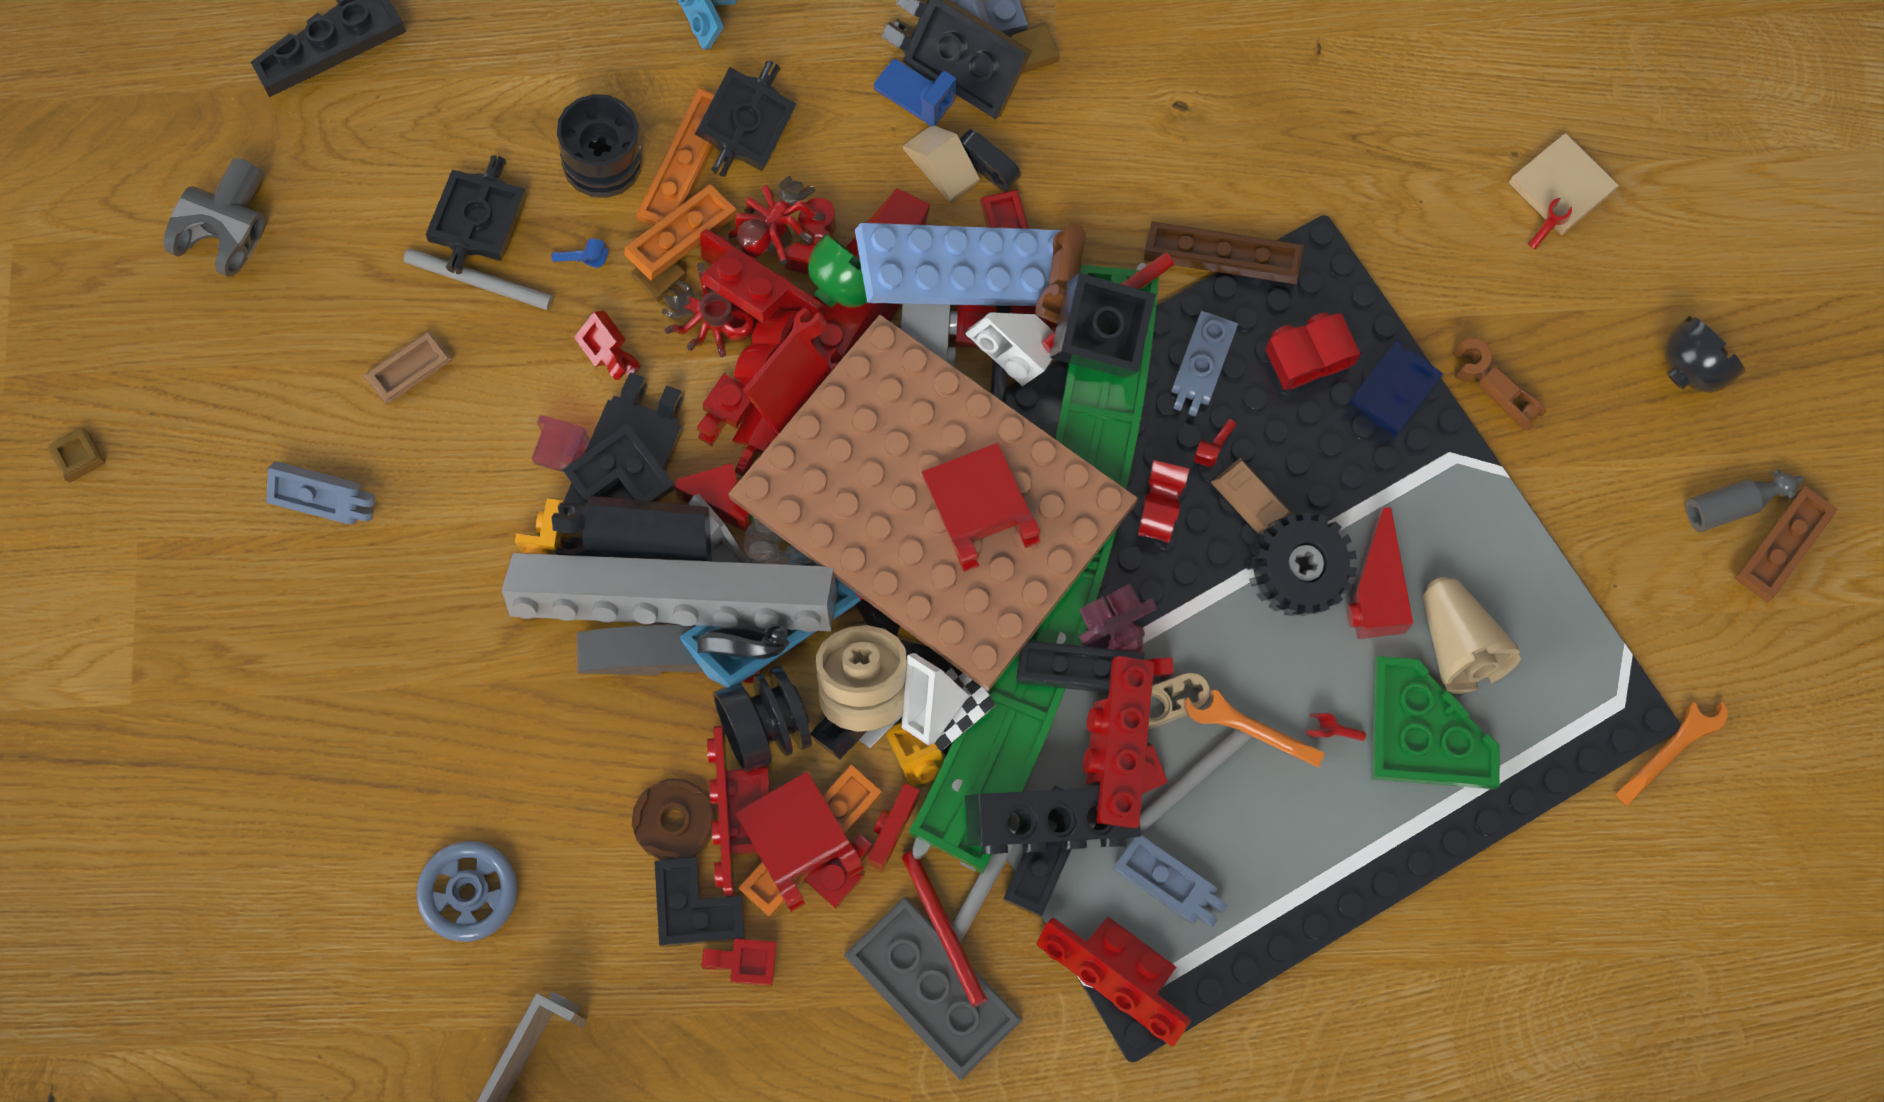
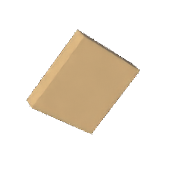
(1566, 174)

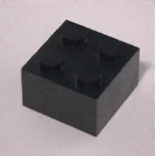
(1102, 325)

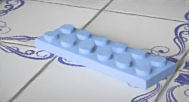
(954, 264)

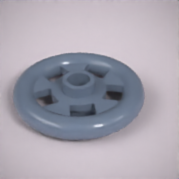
(447, 863)

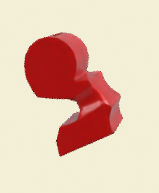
(799, 254)
(1161, 503)

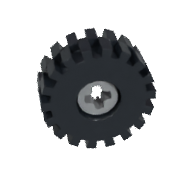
(1278, 572)

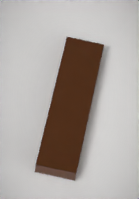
(1225, 252)

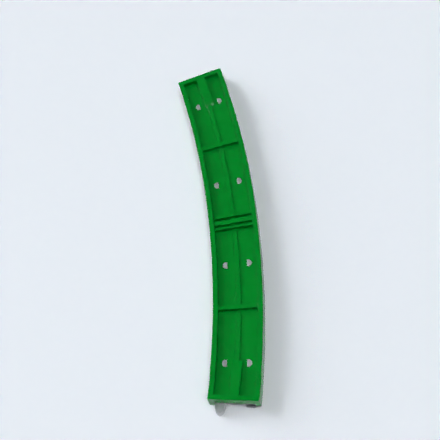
(1000, 750)

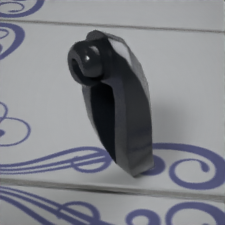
(745, 641)

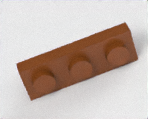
(1786, 544)

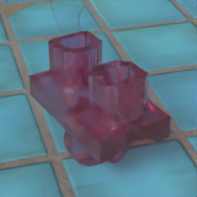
(1123, 632)

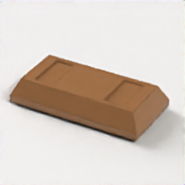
(407, 367)
(1250, 496)

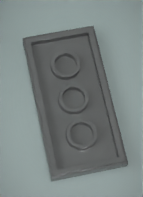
(916, 978)

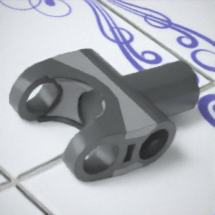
(220, 216)

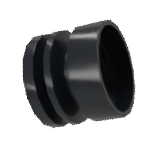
(599, 145)
(763, 719)

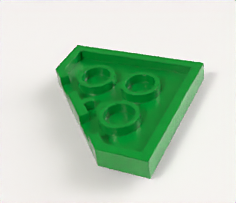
(1426, 732)

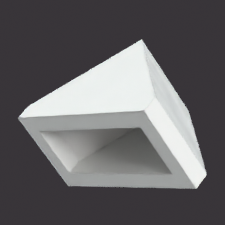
(929, 700)

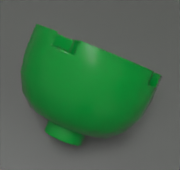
(836, 274)

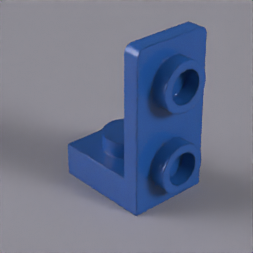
(915, 93)

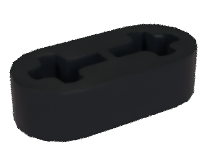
(990, 160)

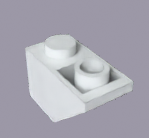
(1013, 343)

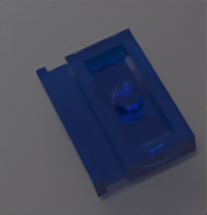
(1396, 388)

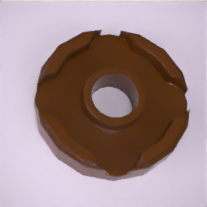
(668, 796)

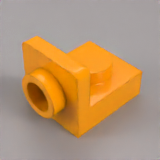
(548, 539)
(916, 758)

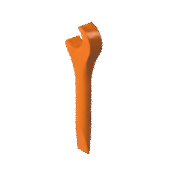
(1224, 714)
(1692, 727)

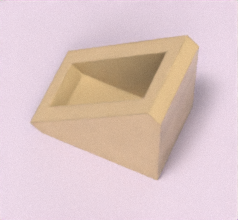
(943, 161)

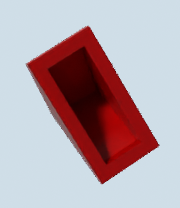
(714, 488)

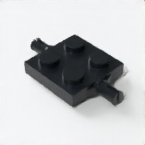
(745, 118)
(476, 215)

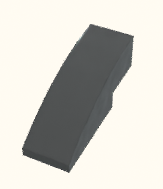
(634, 650)

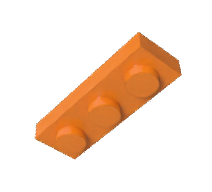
(679, 232)

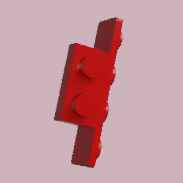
(748, 282)
(1120, 742)
(731, 792)
(1121, 971)

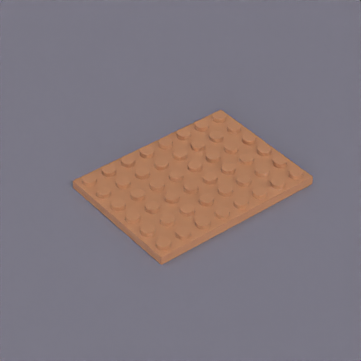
(854, 498)

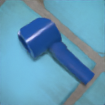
(593, 255)

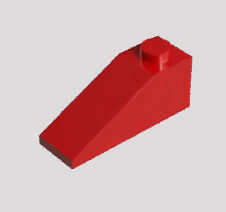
(1380, 594)

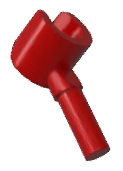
(1549, 224)
(1207, 451)
(1330, 727)

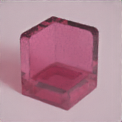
(559, 443)

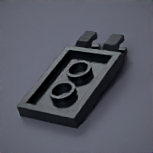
(964, 46)
(655, 429)
(634, 529)

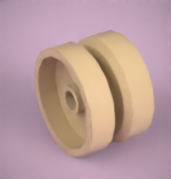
(862, 678)

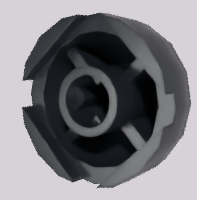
(1700, 358)

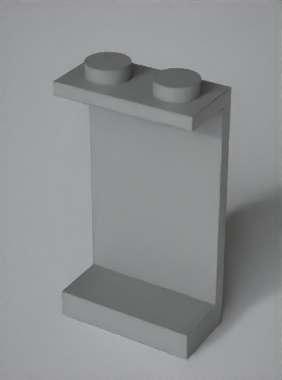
(524, 1041)

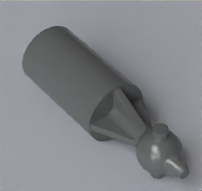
(1738, 500)

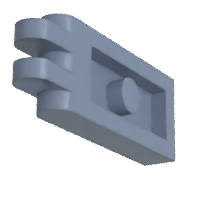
(1203, 361)
(318, 494)
(1169, 881)

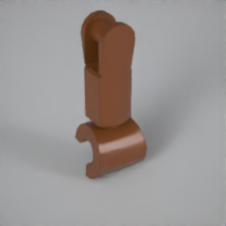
(1065, 265)
(1497, 383)

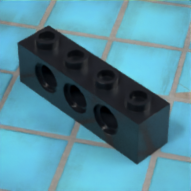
(989, 815)

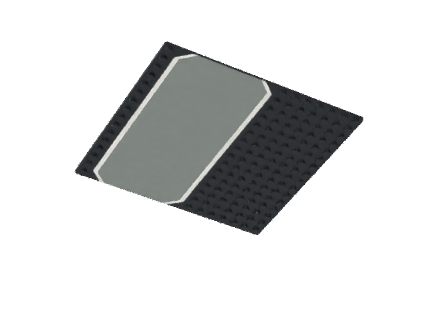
(1286, 842)

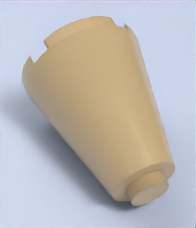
(1466, 637)

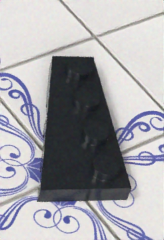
(326, 42)

